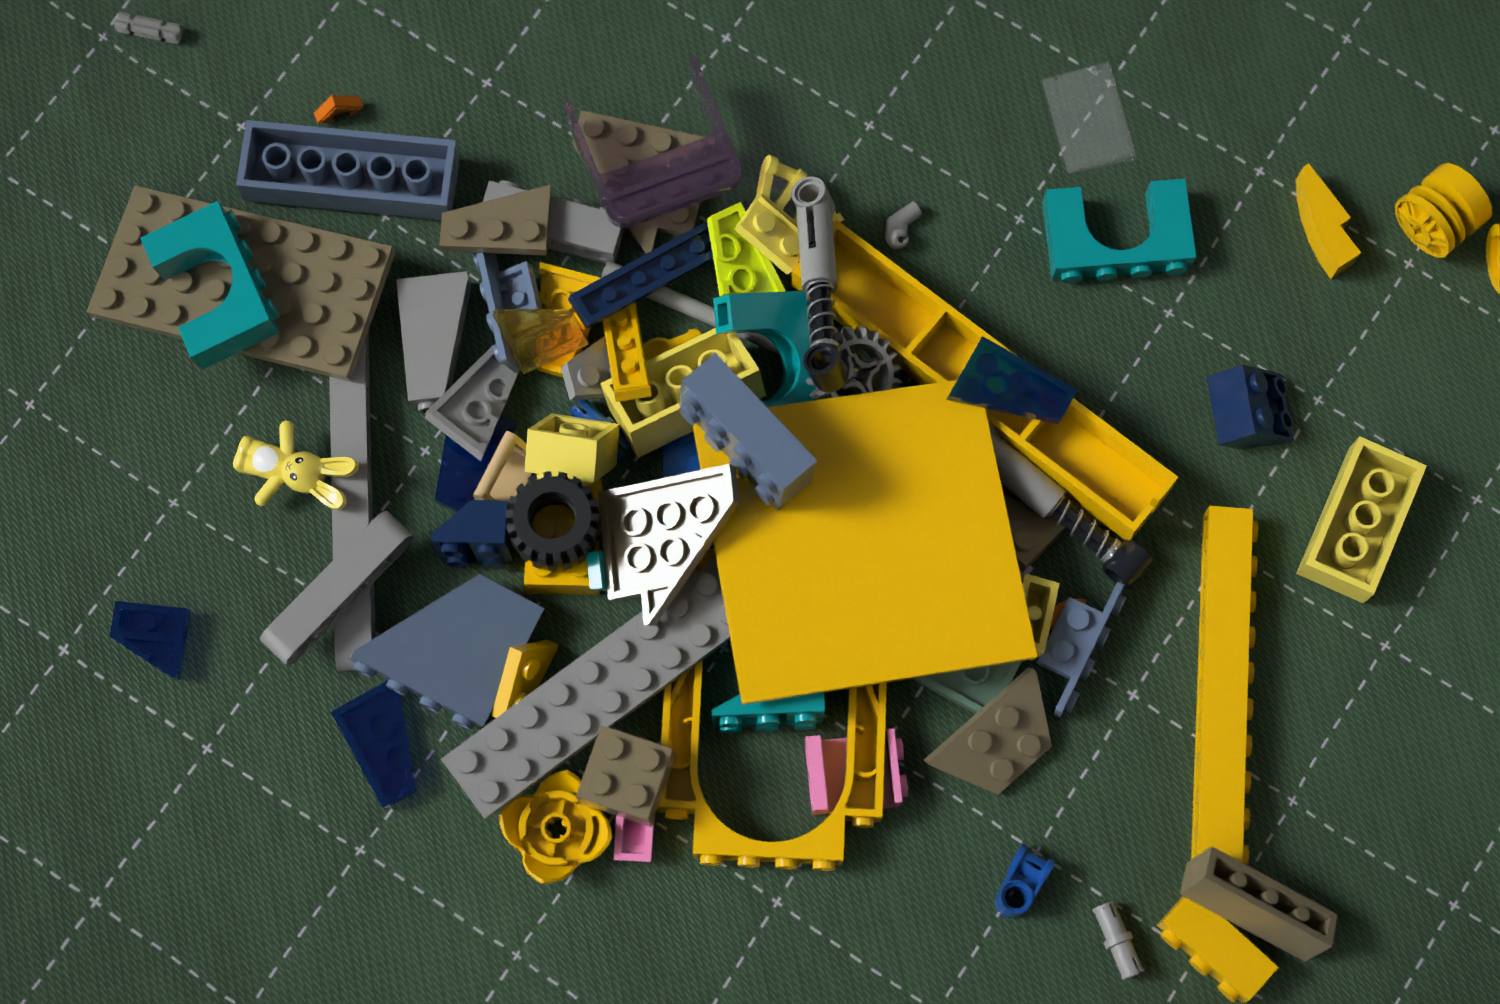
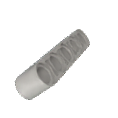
(336, 588)

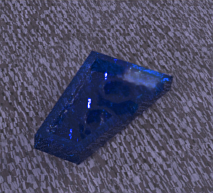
(462, 471)
(379, 741)

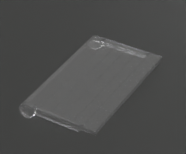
(1089, 118)

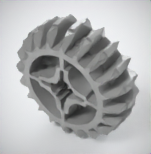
(879, 364)

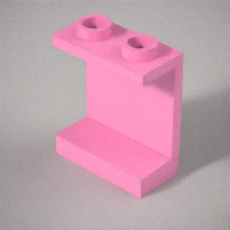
(828, 769)

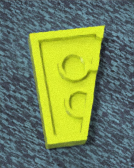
(736, 261)

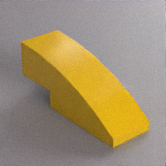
(1324, 223)

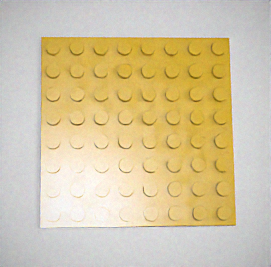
(883, 561)

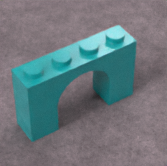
(1078, 255)
(245, 313)
(782, 320)

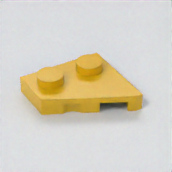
(523, 673)

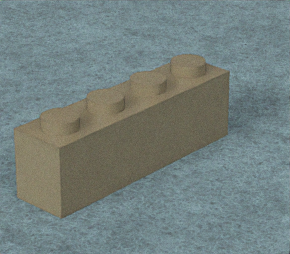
(1258, 904)

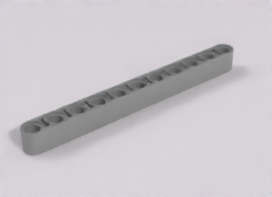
(352, 438)

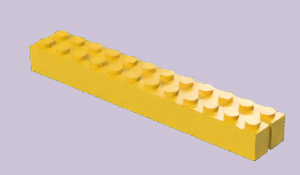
(933, 345)

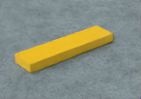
(626, 355)

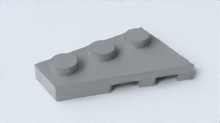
(474, 404)

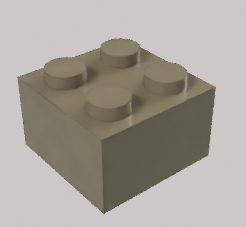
(626, 776)

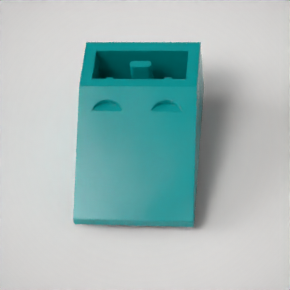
(799, 711)

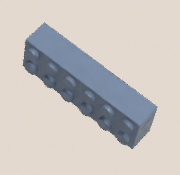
(348, 170)

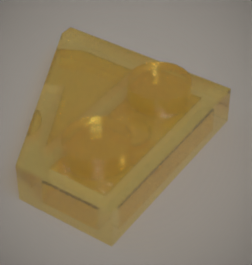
(540, 334)

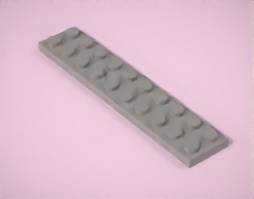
(589, 693)

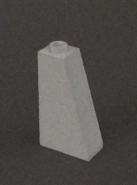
(432, 331)

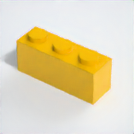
(1217, 949)

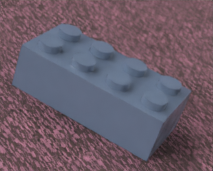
(746, 432)

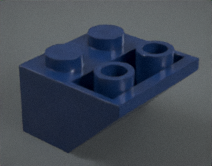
(1250, 407)
(476, 536)

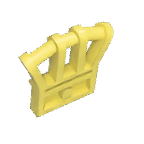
(767, 224)

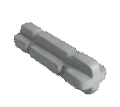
(148, 27)

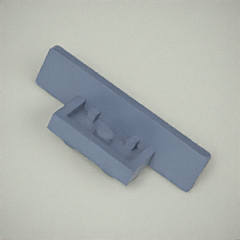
(506, 290)
(1074, 640)

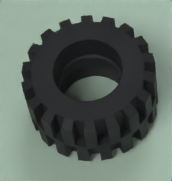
(548, 492)

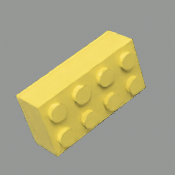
(657, 419)
(1361, 520)

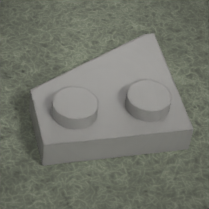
(587, 371)

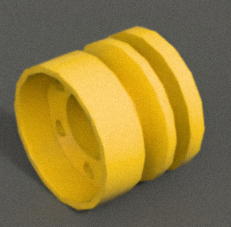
(1443, 210)

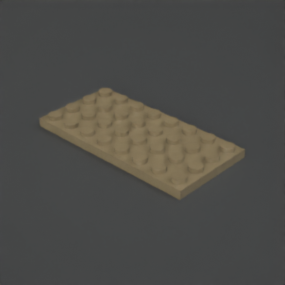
(315, 277)

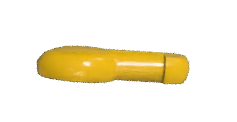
(660, 345)

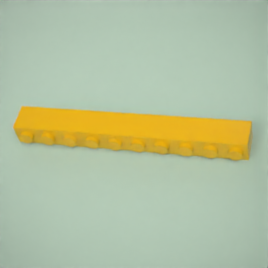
(1223, 682)

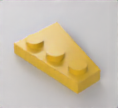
(556, 288)

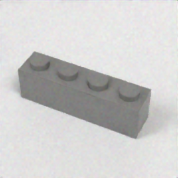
(572, 226)

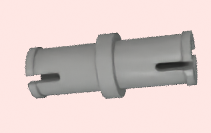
(1118, 940)

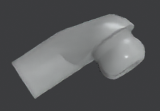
(898, 224)

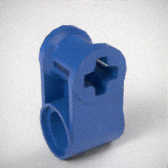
(1026, 876)

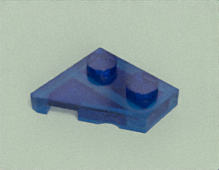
(152, 633)

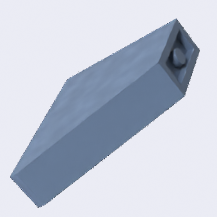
(453, 649)

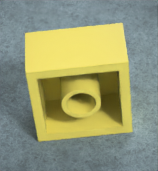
(572, 446)

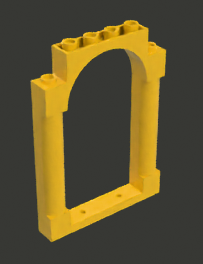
(824, 845)

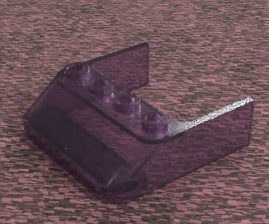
(667, 179)

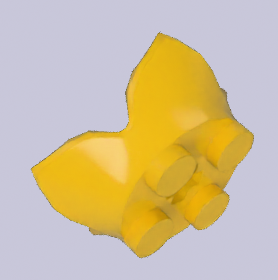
(526, 825)

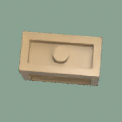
(504, 471)

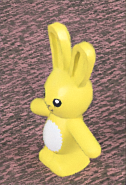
(299, 470)

